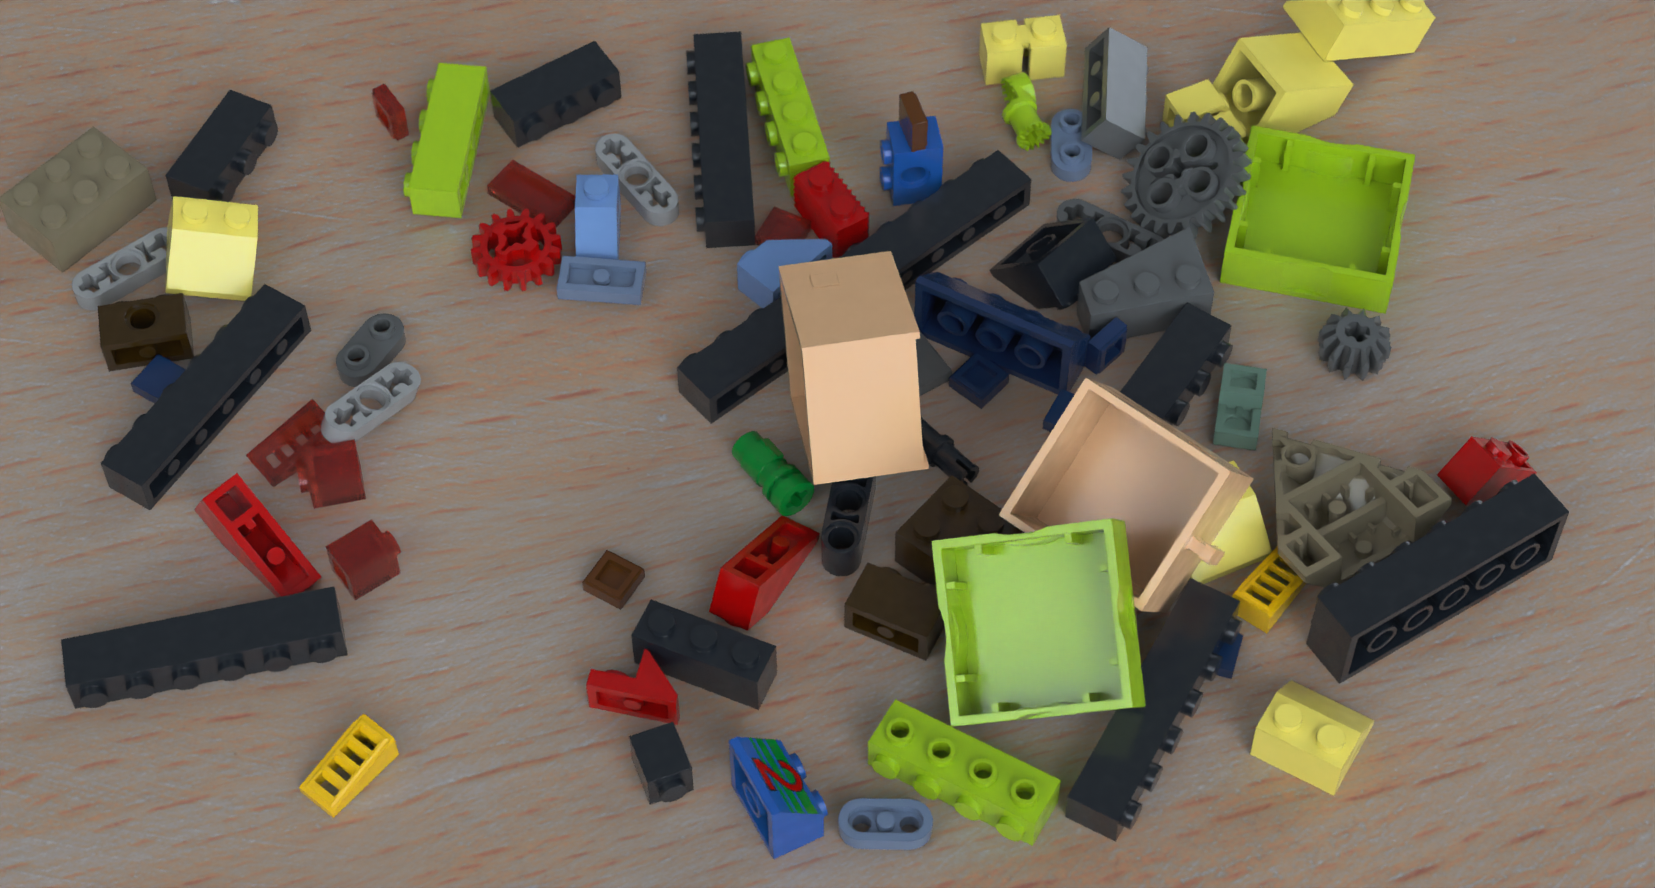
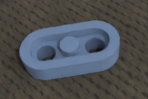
(1065, 143)
(885, 822)

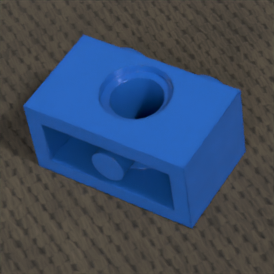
(907, 173)

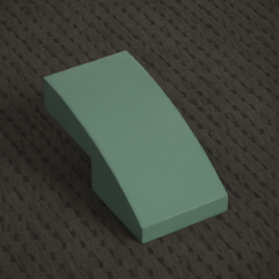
(1239, 406)

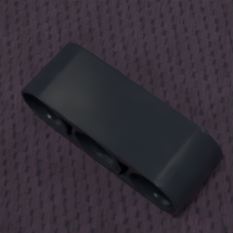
(846, 528)

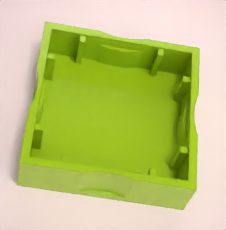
(1318, 220)
(1038, 623)

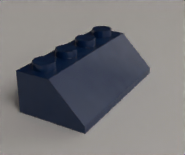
(1001, 331)

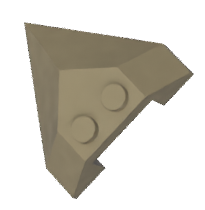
(1345, 508)

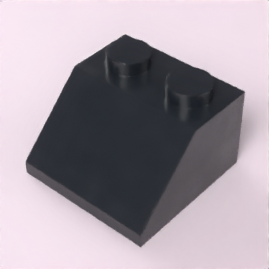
(1054, 261)

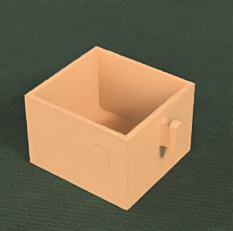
(853, 367)
(1136, 468)

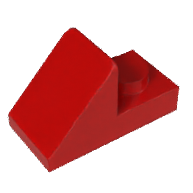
(645, 696)

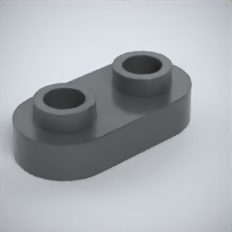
(373, 346)

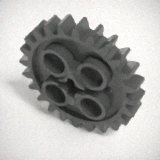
(1186, 175)

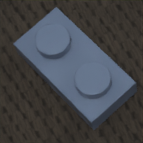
(601, 280)

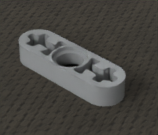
(638, 195)
(122, 284)
(376, 387)

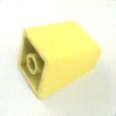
(1281, 83)

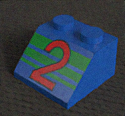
(776, 794)

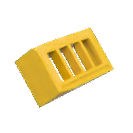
(1256, 611)
(350, 743)

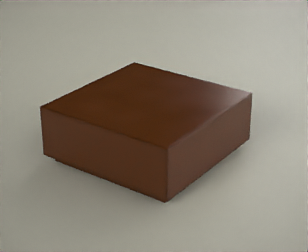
(913, 121)
(613, 579)

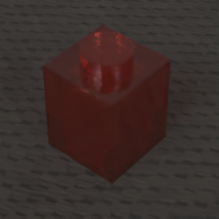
(332, 474)
(364, 559)

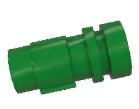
(780, 482)

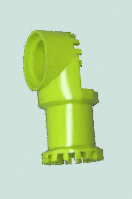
(1022, 112)

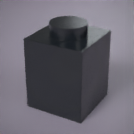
(661, 763)

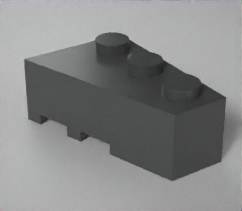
(1146, 288)

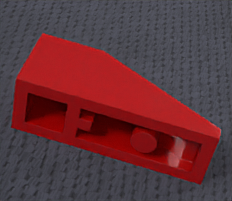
(256, 538)
(760, 572)

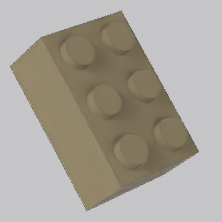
(77, 199)

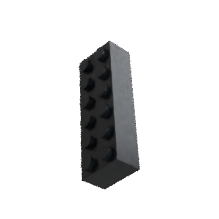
(1435, 577)

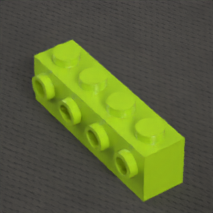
(787, 108)
(448, 140)
(963, 773)

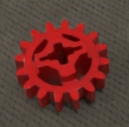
(516, 249)

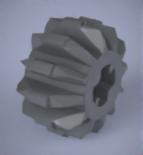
(1354, 344)

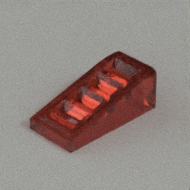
(296, 425)

